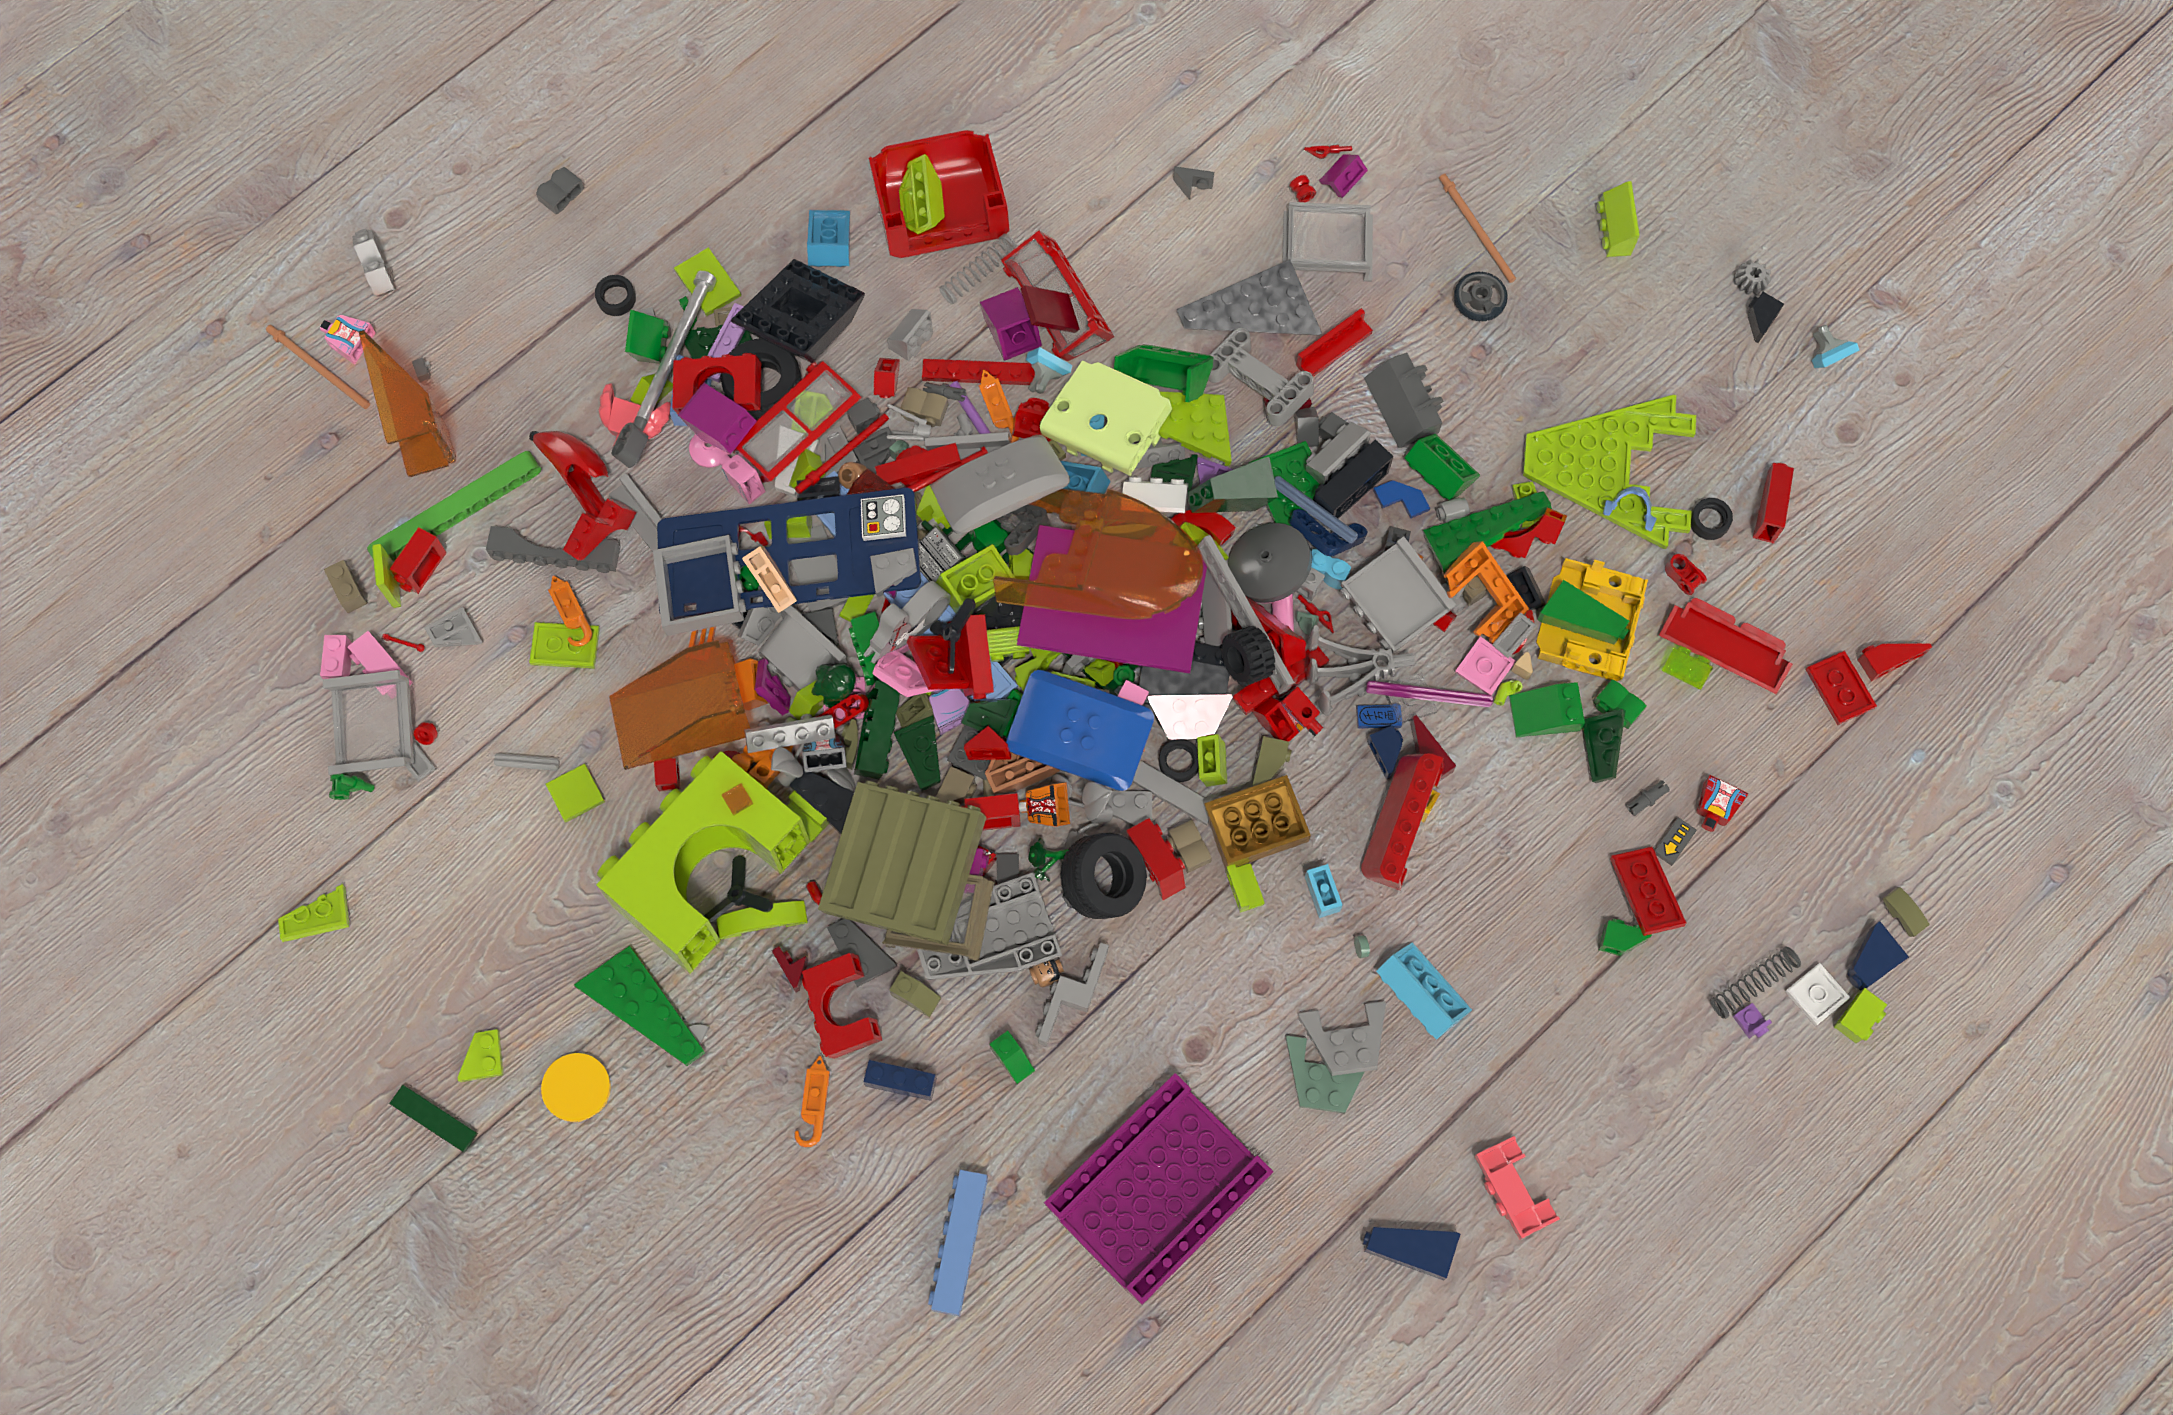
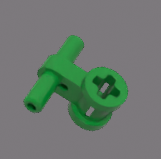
(344, 784)

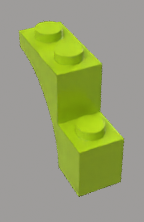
(1042, 662)

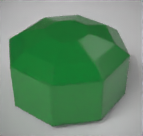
(1122, 674)

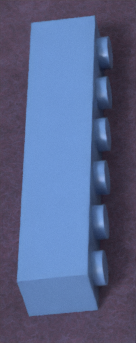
(959, 1243)

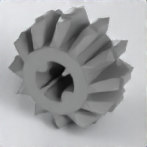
(1753, 277)

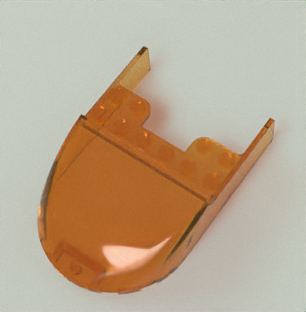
(1119, 563)

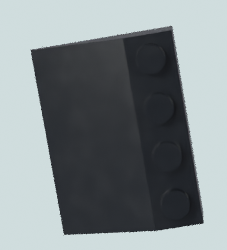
(1206, 675)

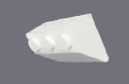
(1160, 495)

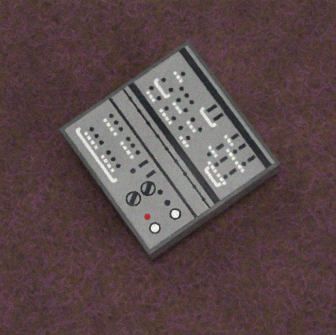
(937, 554)

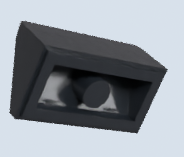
(1527, 587)

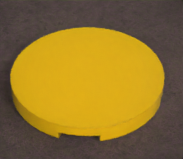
(575, 1087)

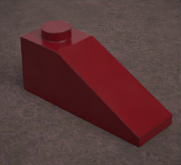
(1426, 743)

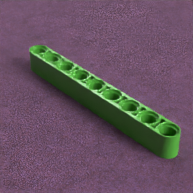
(462, 503)

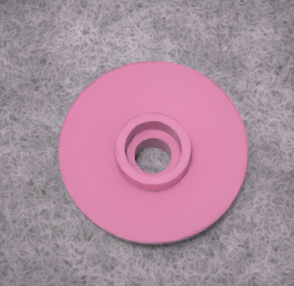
(704, 455)

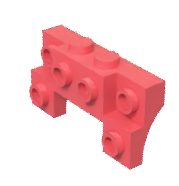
(1509, 1190)

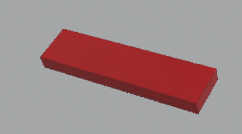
(919, 464)

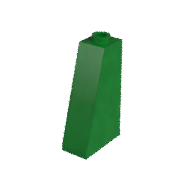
(1582, 614)

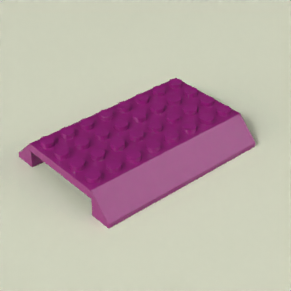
(1157, 1189)

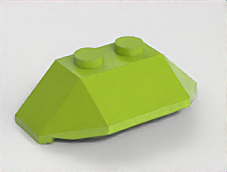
(921, 196)

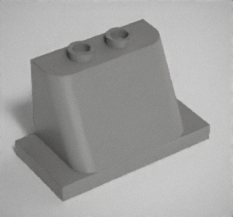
(798, 649)

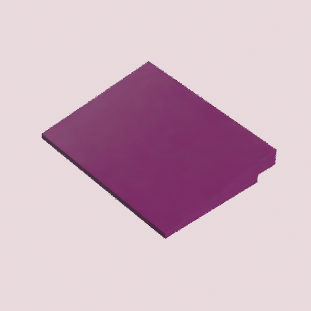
(1153, 642)

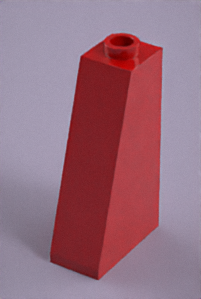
(1774, 503)
(975, 658)

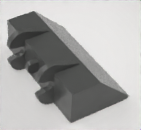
(1405, 400)

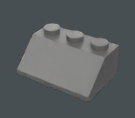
(1337, 452)

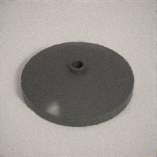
(1270, 562)

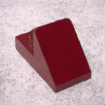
(794, 971)

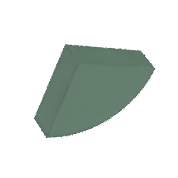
(897, 448)
(1306, 621)

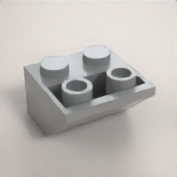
(911, 334)

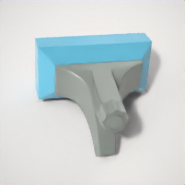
(1831, 348)
(1046, 368)

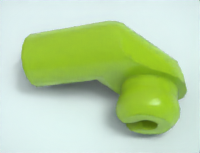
(1506, 689)

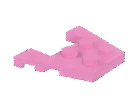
(901, 673)

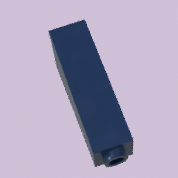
(1416, 1249)

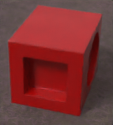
(667, 774)

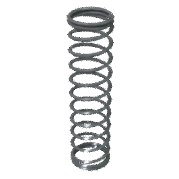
(1724, 1012)

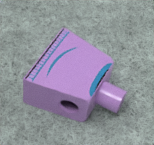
(948, 708)

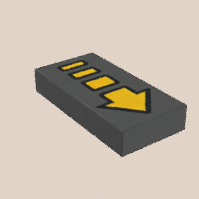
(1675, 841)

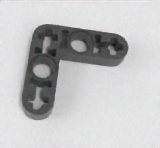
(1030, 520)

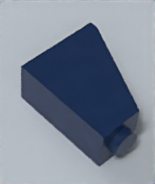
(1875, 957)

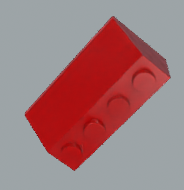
(1286, 642)

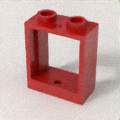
(417, 561)
(1000, 810)

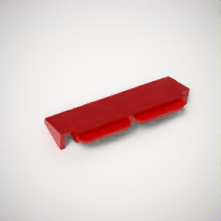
(1738, 649)

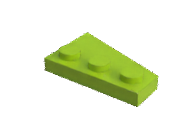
(321, 916)

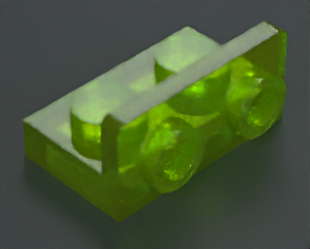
(1688, 667)

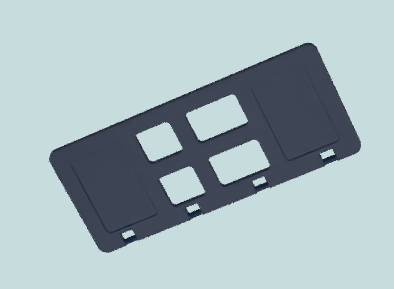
(707, 578)

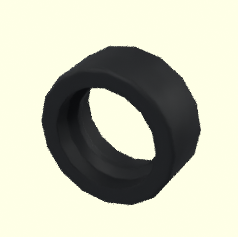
(615, 281)
(1717, 505)
(1179, 744)

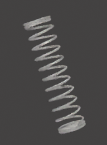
(943, 287)

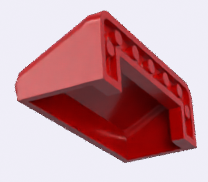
(1401, 818)

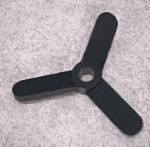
(952, 631)
(738, 895)

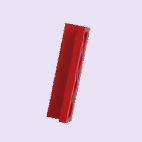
(1334, 344)

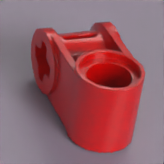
(1686, 574)

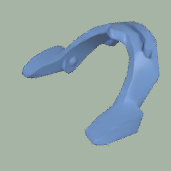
(1649, 519)

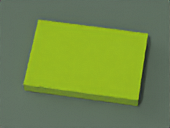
(724, 289)
(384, 576)
(553, 649)

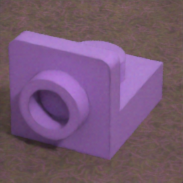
(1752, 1021)

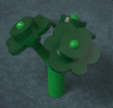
(1038, 856)

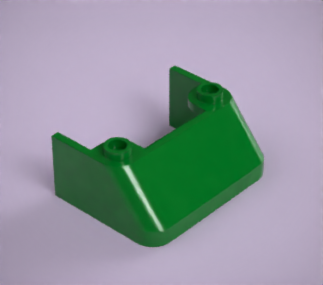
(1167, 368)

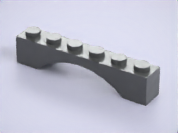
(507, 544)

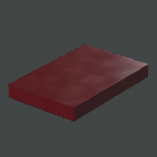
(1050, 309)

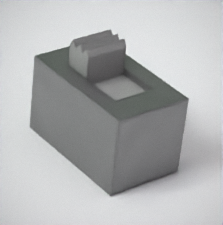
(421, 369)

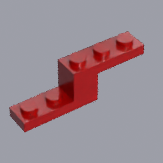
(1261, 691)

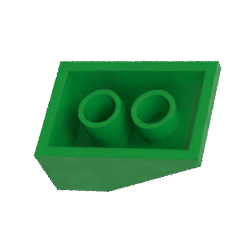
(646, 337)
(1547, 710)

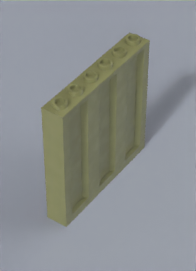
(902, 862)

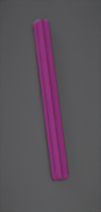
(1430, 694)

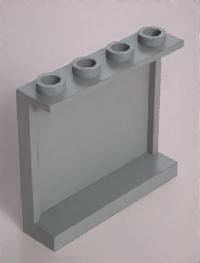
(1397, 595)

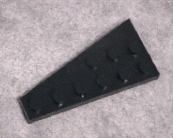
(824, 796)

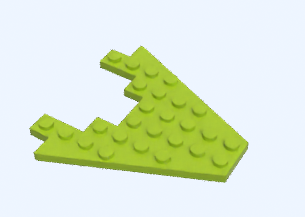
(1592, 462)

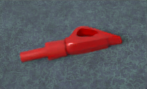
(1332, 149)
(1312, 609)

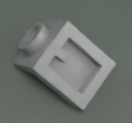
(1311, 584)

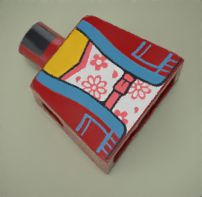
(1296, 706)
(1719, 802)

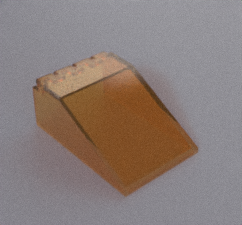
(407, 413)
(680, 706)

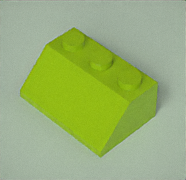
(1618, 220)

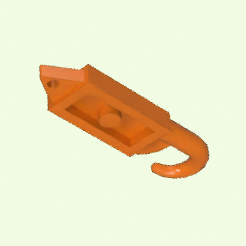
(997, 403)
(569, 610)
(814, 1101)

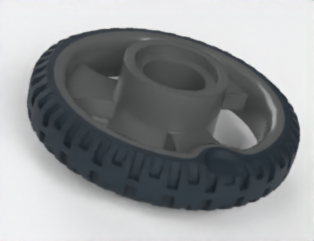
(1484, 288)

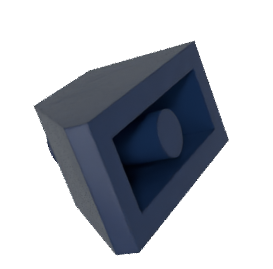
(1386, 748)

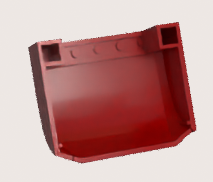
(970, 191)

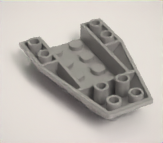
(1014, 936)

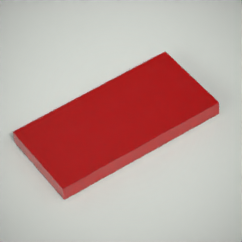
(1648, 891)

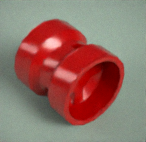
(1302, 188)

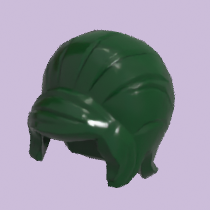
(834, 683)

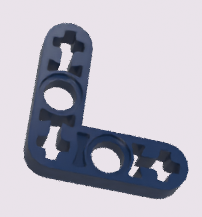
(1325, 542)

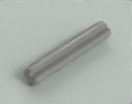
(524, 761)

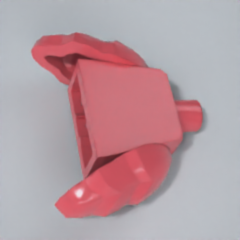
(618, 412)

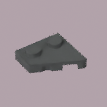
(875, 449)

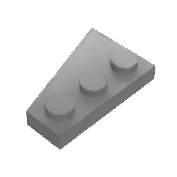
(758, 622)

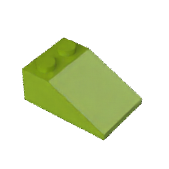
(974, 577)

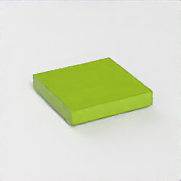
(575, 793)

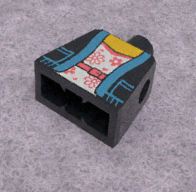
(824, 755)

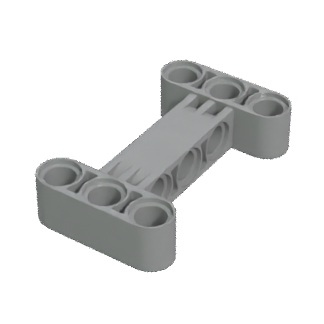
(1261, 377)

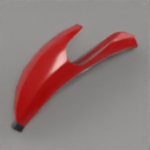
(568, 451)

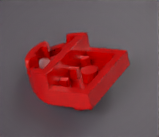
(1029, 417)

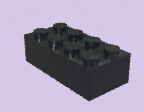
(1355, 479)

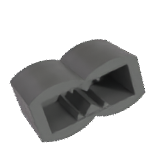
(559, 190)

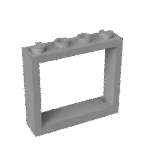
(690, 551)

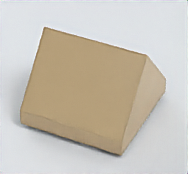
(1523, 666)

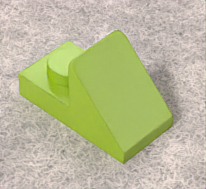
(930, 508)

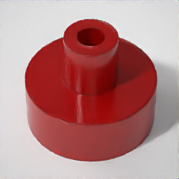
(425, 733)

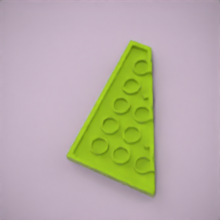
(1198, 425)

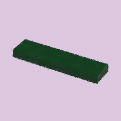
(433, 1118)

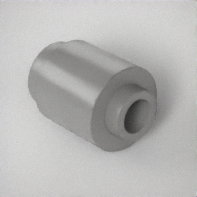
(1452, 509)

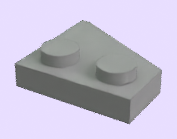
(1131, 806)

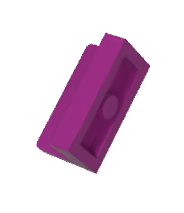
(1344, 174)

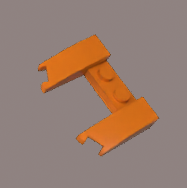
(1480, 562)

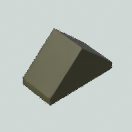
(914, 710)

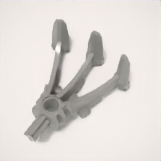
(1353, 670)

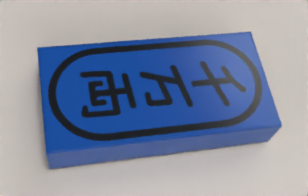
(1376, 717)

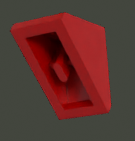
(987, 746)

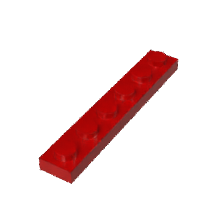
(971, 371)

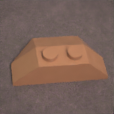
(1016, 773)

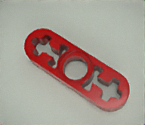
(849, 714)

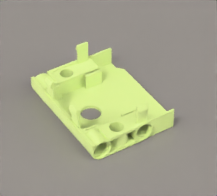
(1132, 411)

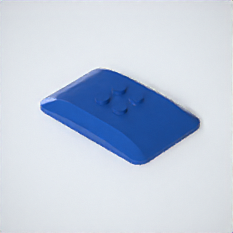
(1080, 730)

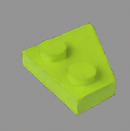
(483, 1057)

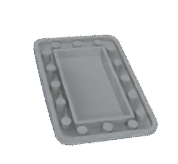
(999, 483)

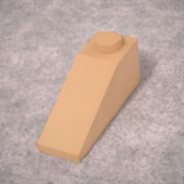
(769, 578)

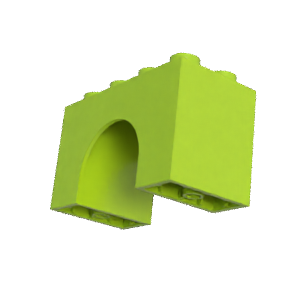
(654, 874)

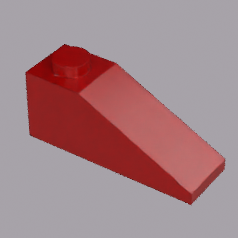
(1888, 657)

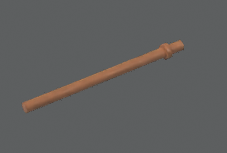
(1450, 188)
(279, 336)

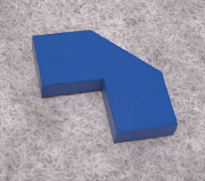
(1410, 497)

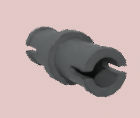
(946, 391)
(1648, 798)

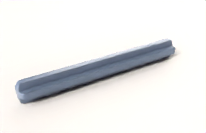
(1315, 510)

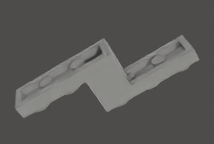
(1072, 994)

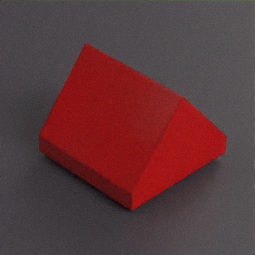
(1445, 621)

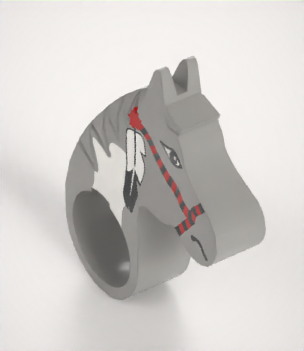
(911, 620)

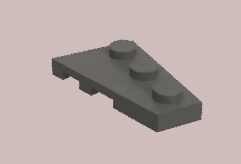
(852, 940)

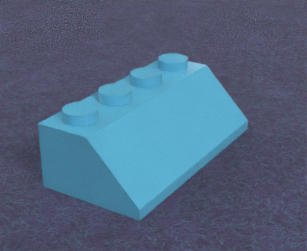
(1423, 990)

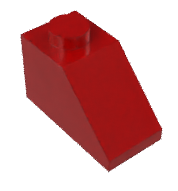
(886, 377)
(1276, 720)

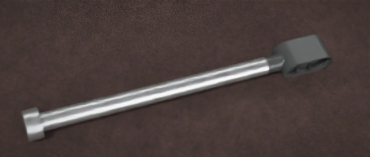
(631, 437)

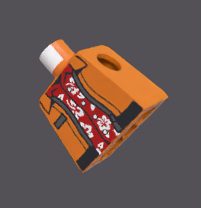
(1047, 805)

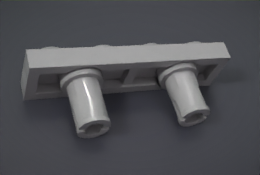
(789, 733)

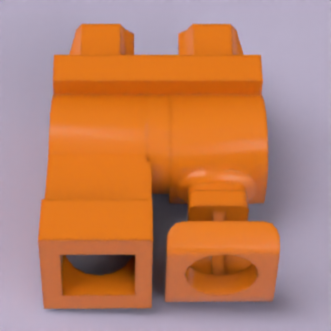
(762, 770)

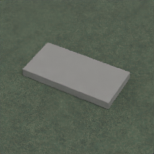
(817, 570)

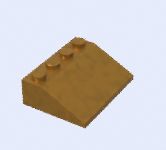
(1257, 822)

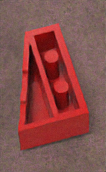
(1158, 857)

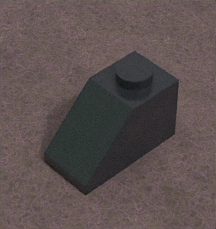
(1762, 314)

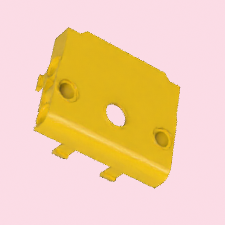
(1574, 649)

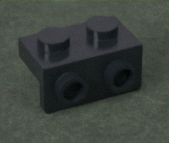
(824, 488)

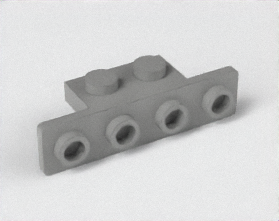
(1159, 454)

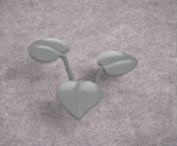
(790, 769)
(1095, 804)

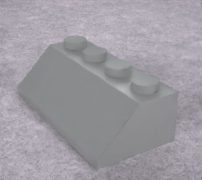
(1215, 613)

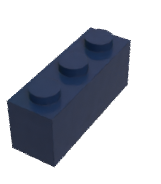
(900, 1080)

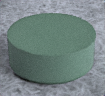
(1361, 946)

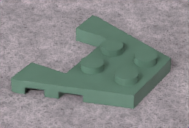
(1316, 1085)

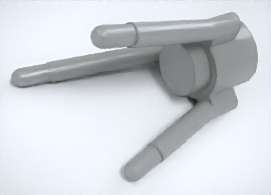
(919, 431)

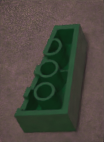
(876, 731)

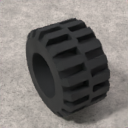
(1248, 655)

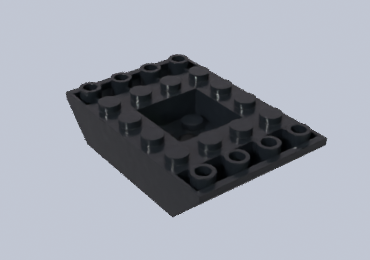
(800, 310)

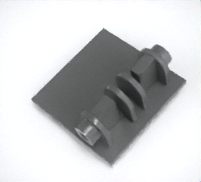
(959, 757)

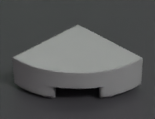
(699, 1032)

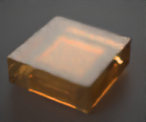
(737, 799)

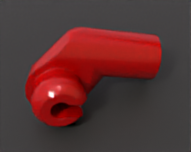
(814, 892)

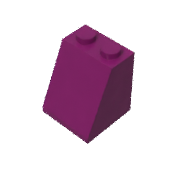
(1010, 324)
(716, 418)

